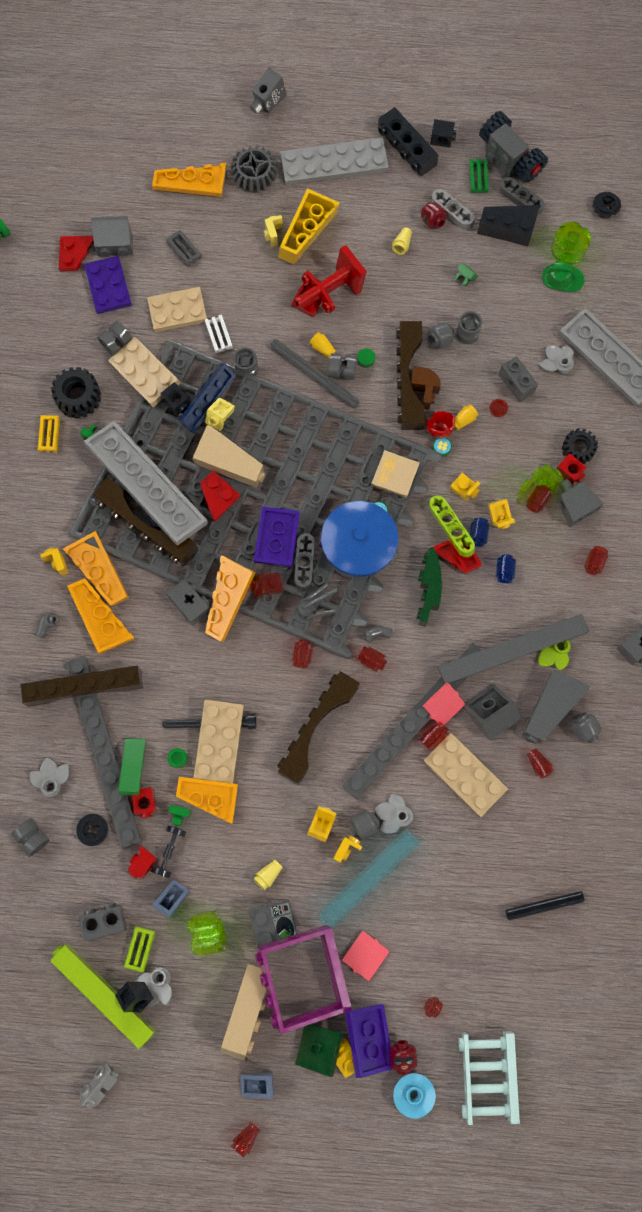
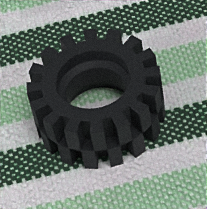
(582, 436)

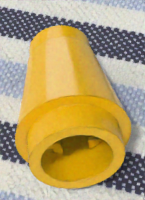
(322, 345)
(465, 416)

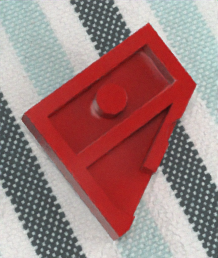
(73, 251)
(218, 495)
(449, 554)

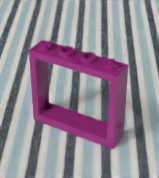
(336, 974)

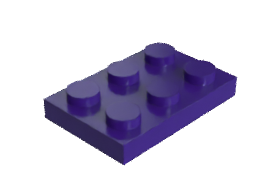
(107, 285)
(276, 536)
(369, 1040)

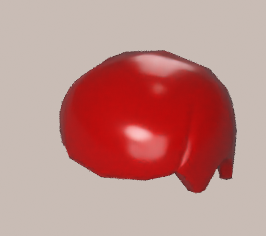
(441, 424)

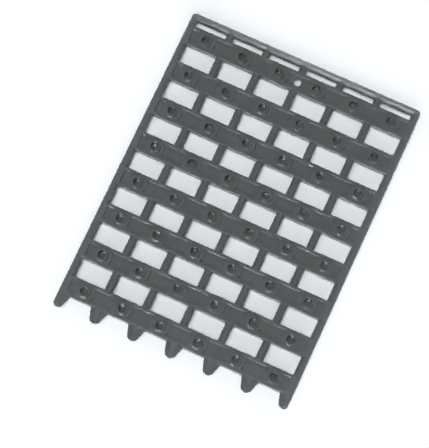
(348, 610)

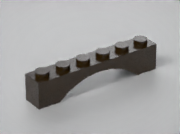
(412, 409)
(112, 497)
(96, 682)
(340, 692)

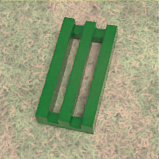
(478, 163)

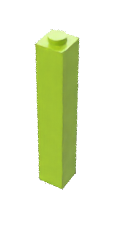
(101, 995)

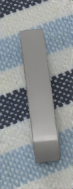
(454, 216)

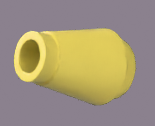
(401, 242)
(267, 875)

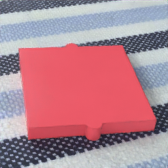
(444, 704)
(365, 955)

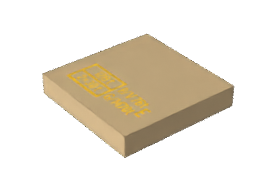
(395, 474)

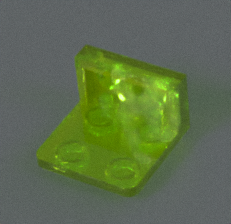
(544, 476)

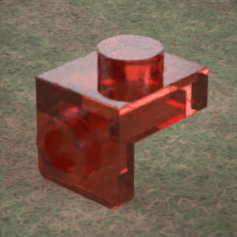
(266, 584)

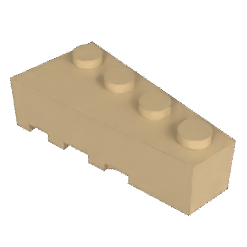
(245, 1015)

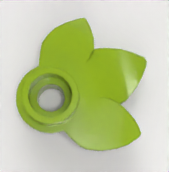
(553, 655)

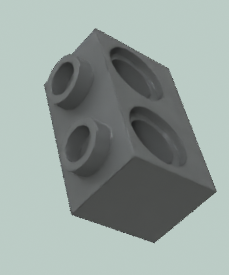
(103, 928)

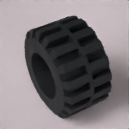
(72, 379)

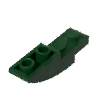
(432, 581)

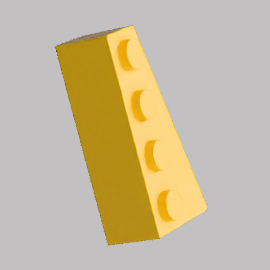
(309, 221)

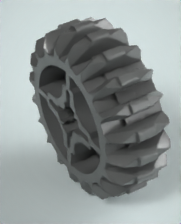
(243, 170)

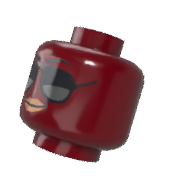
(433, 215)
(403, 1057)

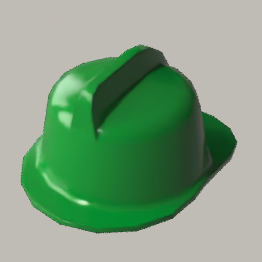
(563, 277)

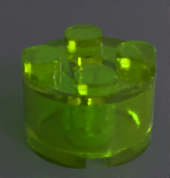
(570, 243)
(206, 933)

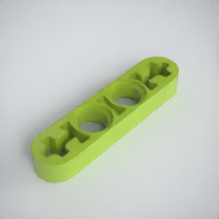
(450, 526)

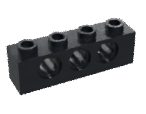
(398, 131)

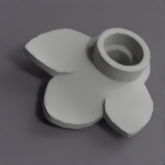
(556, 358)
(50, 774)
(391, 812)
(160, 990)

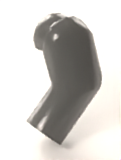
(45, 623)
(375, 631)

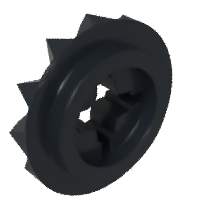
(607, 198)
(83, 828)

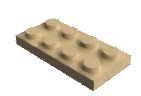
(142, 371)
(218, 741)
(465, 775)

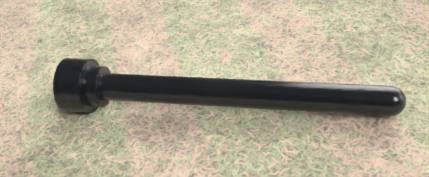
(247, 721)

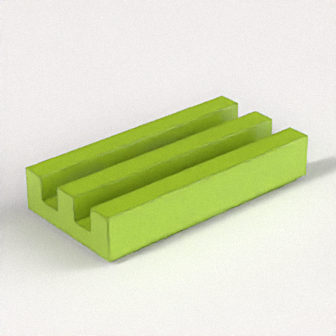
(132, 945)

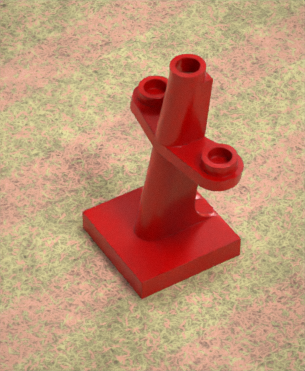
(348, 272)

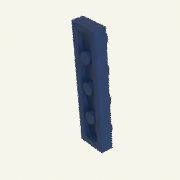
(206, 397)

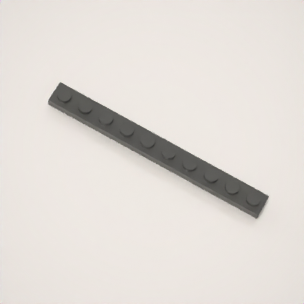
(397, 739)
(105, 760)

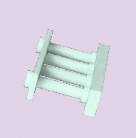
(508, 1087)

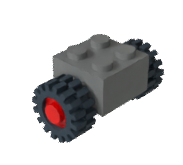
(509, 151)

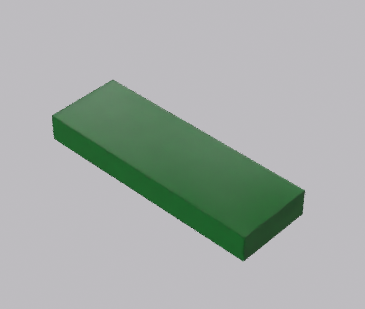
(132, 767)

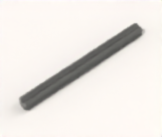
(314, 373)

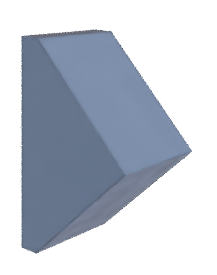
(171, 899)
(257, 1085)

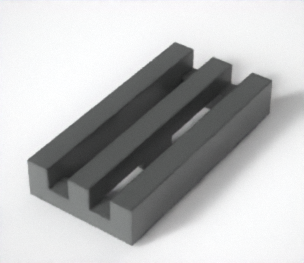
(187, 262)

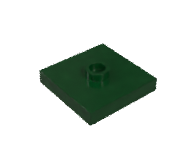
(319, 1049)

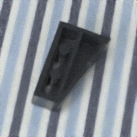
(509, 223)

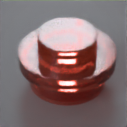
(498, 408)
(433, 1007)

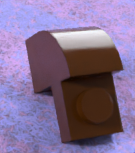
(425, 381)

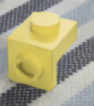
(271, 225)

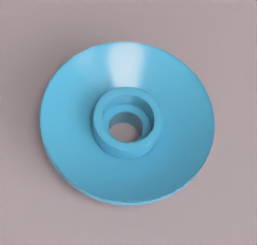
(418, 1106)

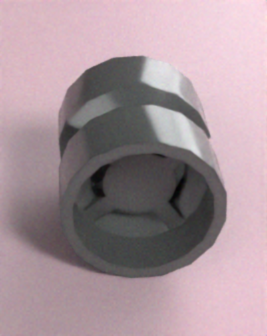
(469, 327)
(115, 337)
(245, 361)
(336, 363)
(30, 837)

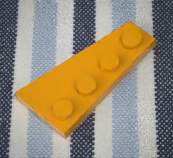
(200, 181)
(98, 568)
(230, 591)
(102, 625)

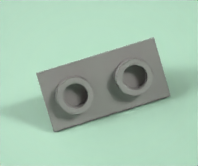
(91, 1093)

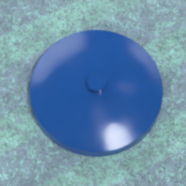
(359, 538)

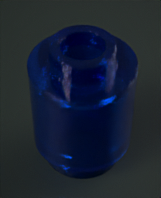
(479, 531)
(505, 568)

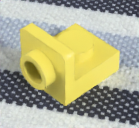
(218, 413)

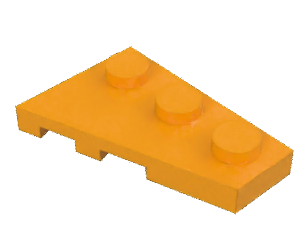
(210, 796)

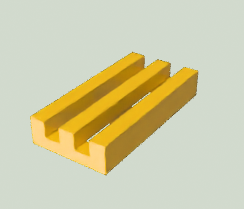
(48, 447)

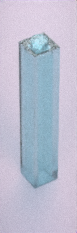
(368, 879)

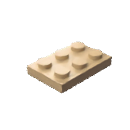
(177, 309)

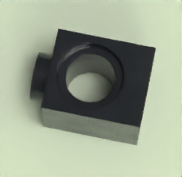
(443, 133)
(171, 393)
(134, 997)

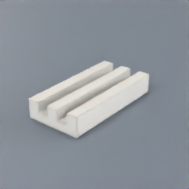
(214, 321)

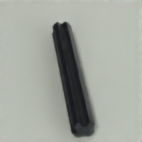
(544, 905)

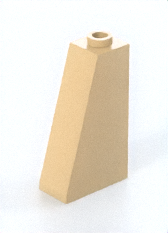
(226, 458)

